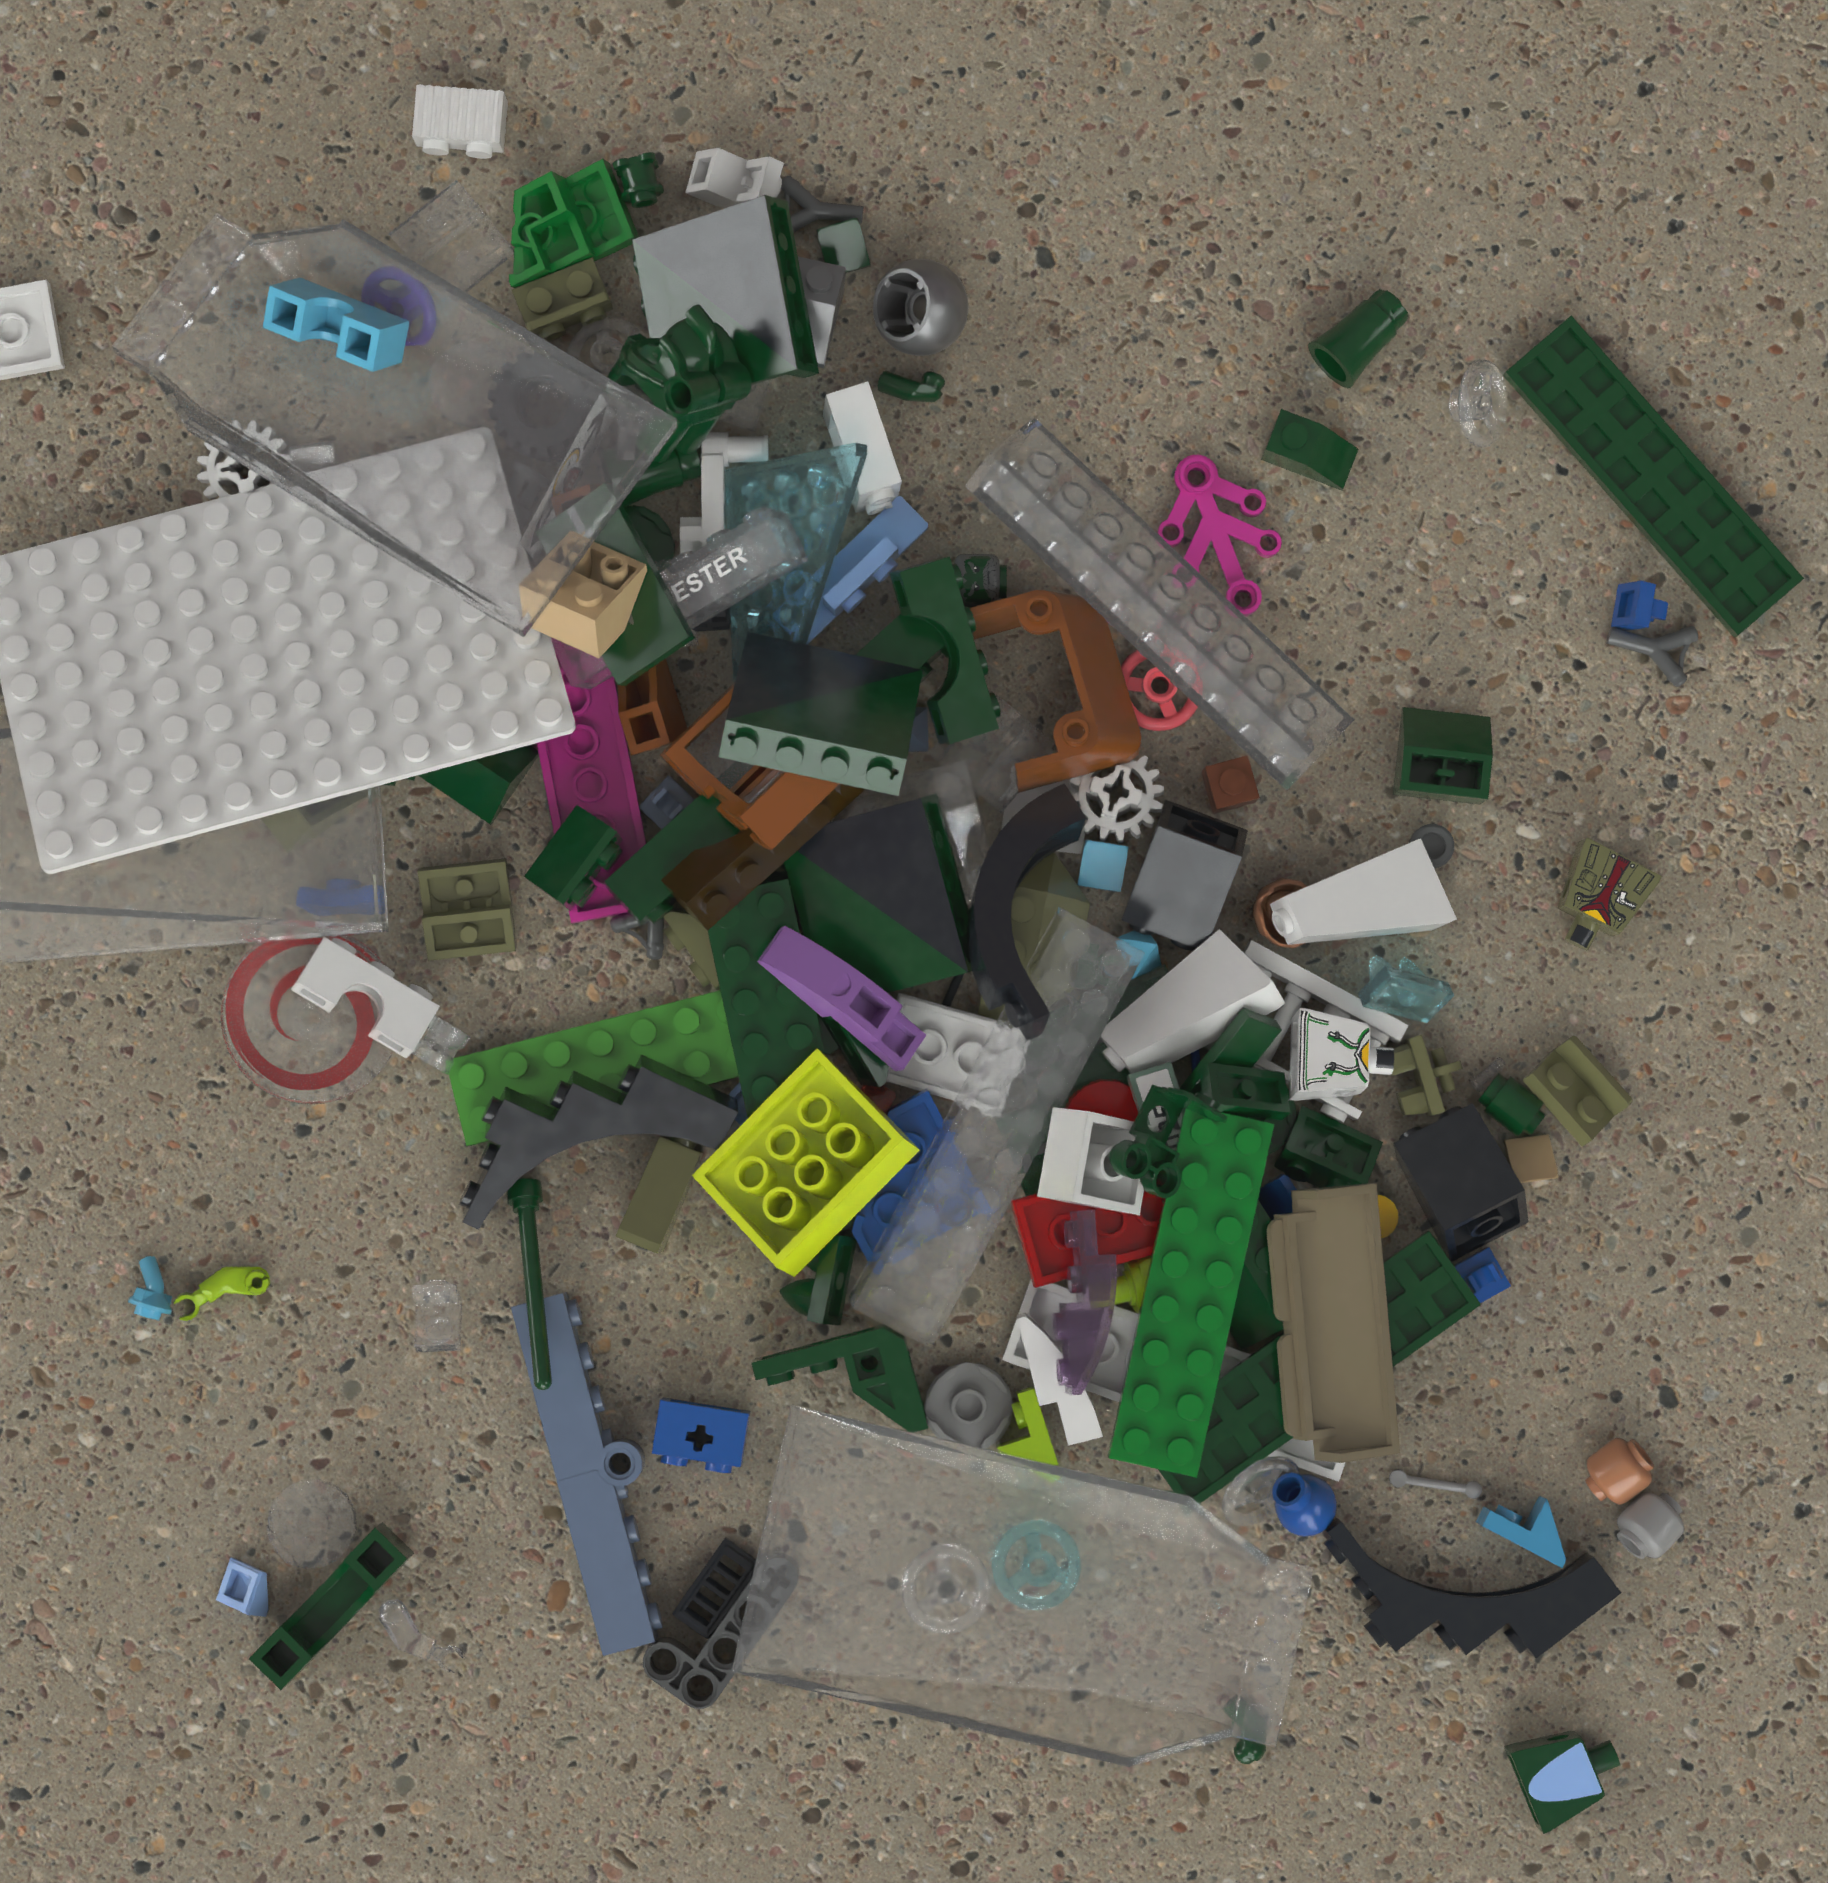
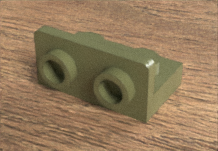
(563, 300)
(1577, 1090)

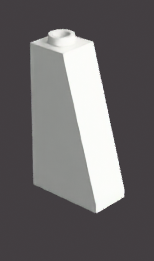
(1375, 898)
(1189, 1007)

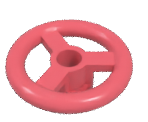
(1172, 718)

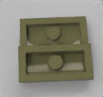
(467, 909)

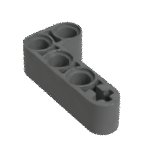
(704, 1663)

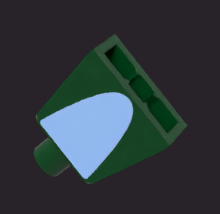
(1560, 1775)

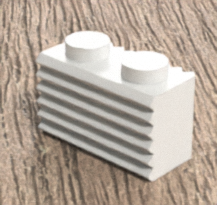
(459, 120)

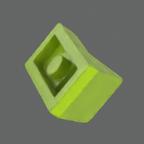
(1037, 1443)

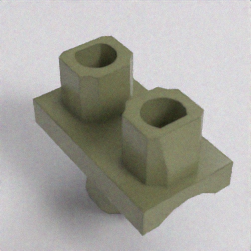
(1426, 1096)

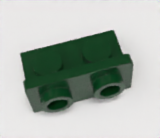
(1327, 1152)

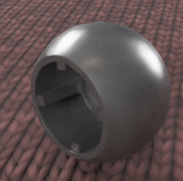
(920, 307)

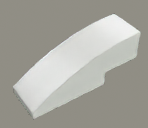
(1075, 1410)

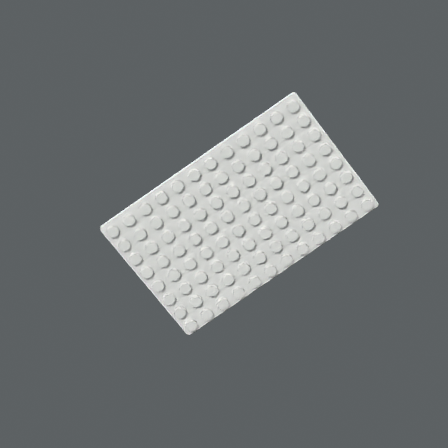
(243, 672)

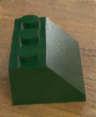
(1253, 1309)

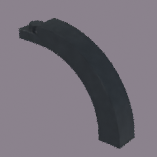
(1027, 839)

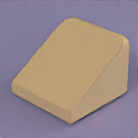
(1531, 1158)

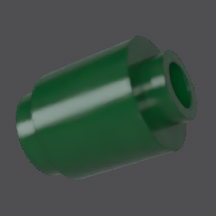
(1512, 1105)

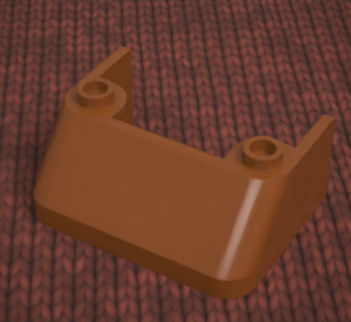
(1107, 726)

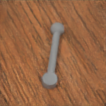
(1399, 1478)

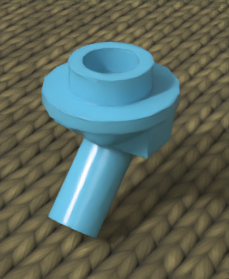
(151, 1300)

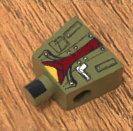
(1603, 892)

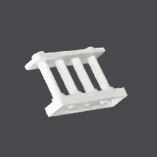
(1338, 1002)

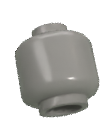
(1650, 1525)

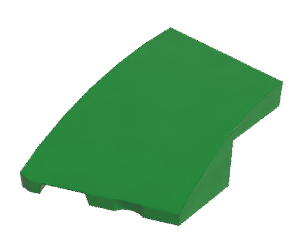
(568, 222)

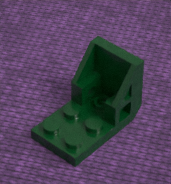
(887, 1387)

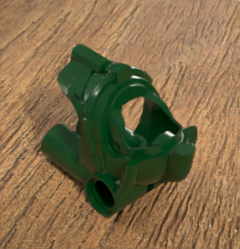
(686, 374)

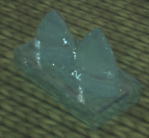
(1404, 990)

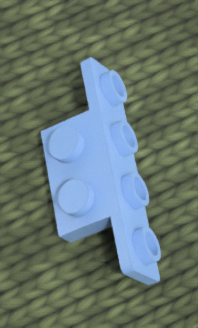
(867, 559)

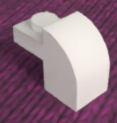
(730, 180)

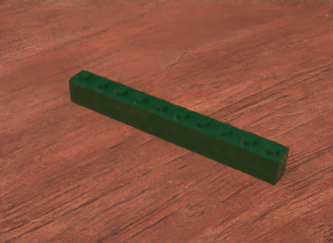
(638, 881)

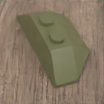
(1033, 908)

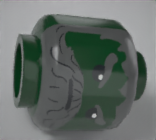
(982, 578)

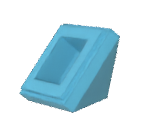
(1146, 944)

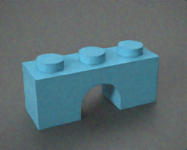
(362, 332)

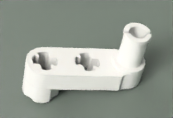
(716, 454)

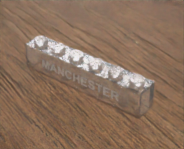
(710, 580)

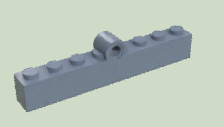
(590, 1483)

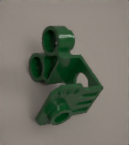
(1148, 1155)

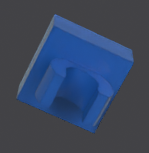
(1636, 606)
(1483, 1274)

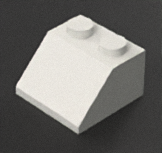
(1079, 1166)

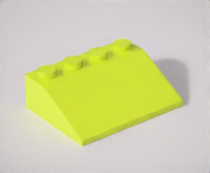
(805, 1163)

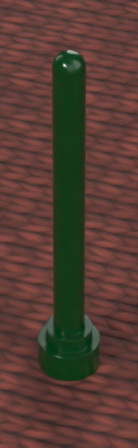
(525, 1199)

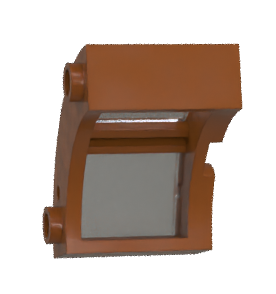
(749, 794)

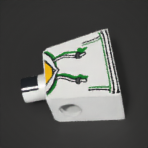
(1332, 1056)

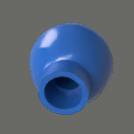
(1304, 1503)

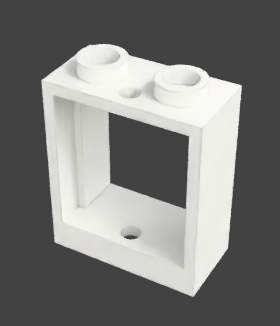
(854, 418)

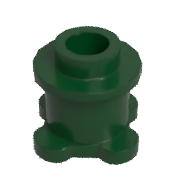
(639, 179)

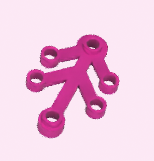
(1218, 526)

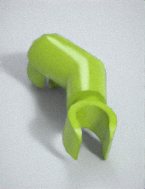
(226, 1280)

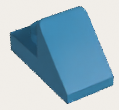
(1536, 1535)

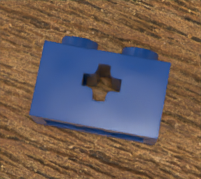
(680, 1417)

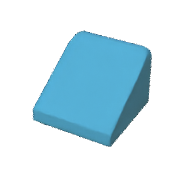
(1102, 865)

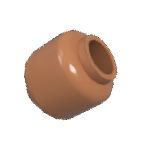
(1619, 1471)

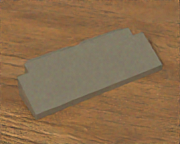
(1334, 1323)

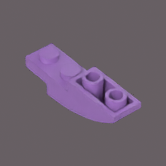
(844, 994)

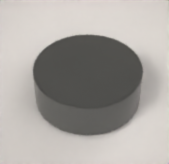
(1437, 843)

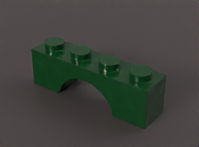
(962, 703)
(331, 1606)

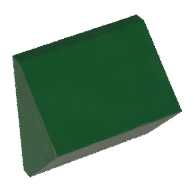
(486, 782)

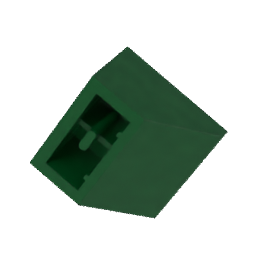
(1443, 756)
(575, 858)

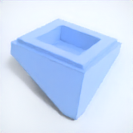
(244, 1588)

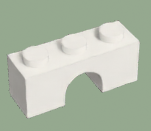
(401, 1010)

